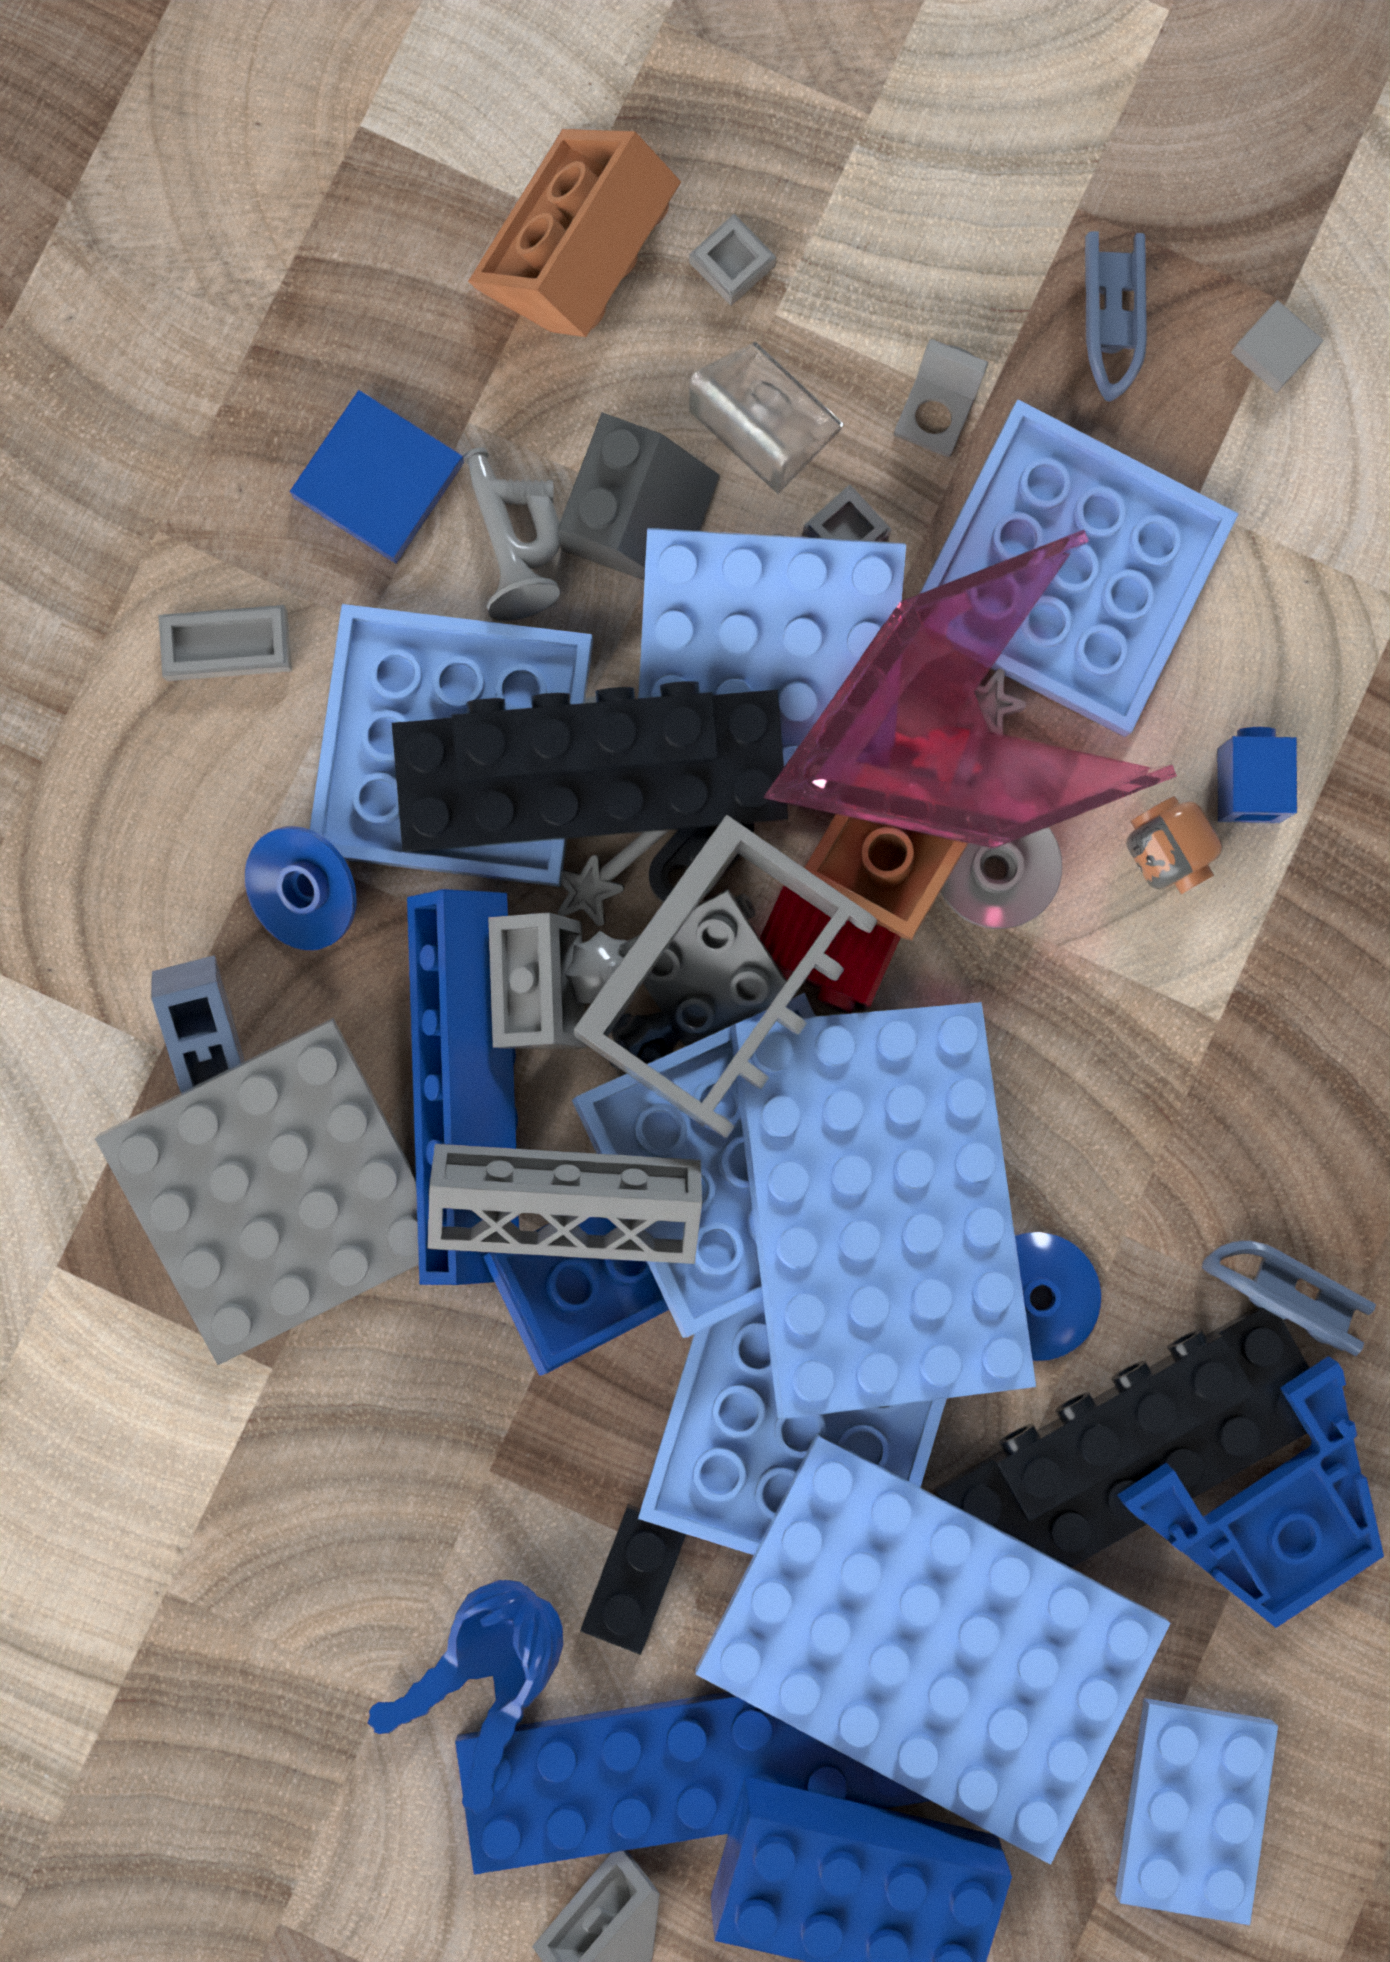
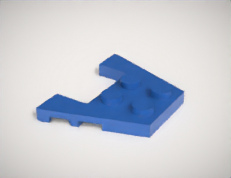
(1292, 1529)

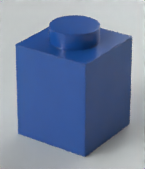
(1257, 777)

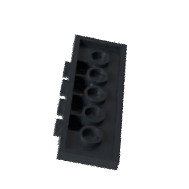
(587, 767)
(1198, 1410)

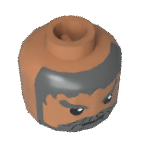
(1174, 845)

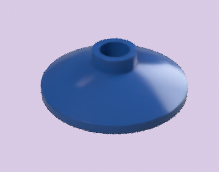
(285, 899)
(1074, 1291)

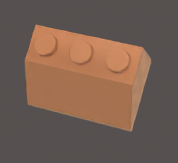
(577, 229)

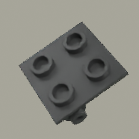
(714, 970)

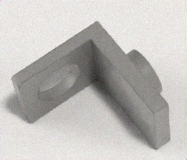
(947, 377)

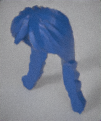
(498, 1634)

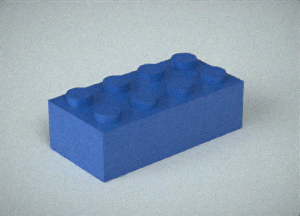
(854, 1881)

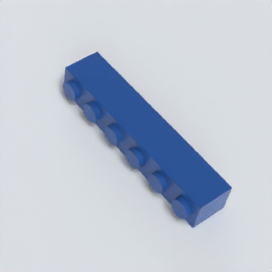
(458, 1077)

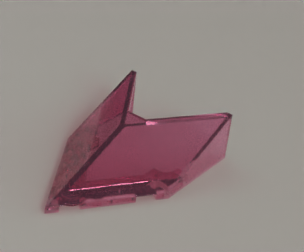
(910, 739)

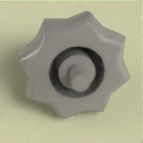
(593, 966)

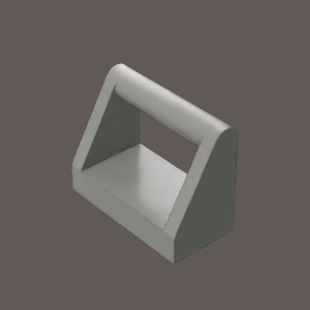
(529, 988)

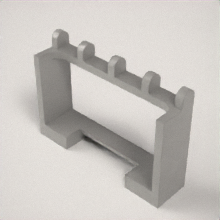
(700, 878)

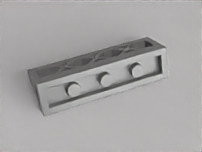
(565, 1192)

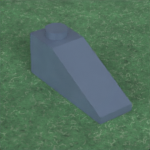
(195, 1021)

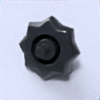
(645, 1036)

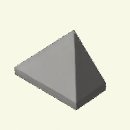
(607, 1918)

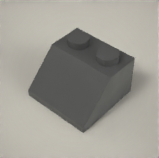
(628, 485)

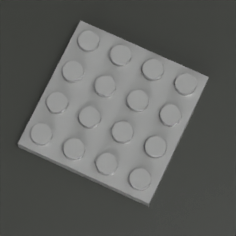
(270, 1190)

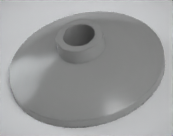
(1024, 892)

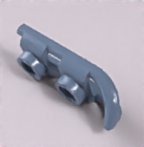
(1113, 327)
(1274, 1290)

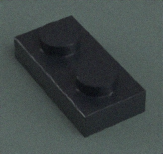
(632, 1582)

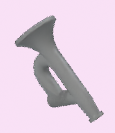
(519, 589)

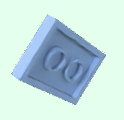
(1196, 1811)

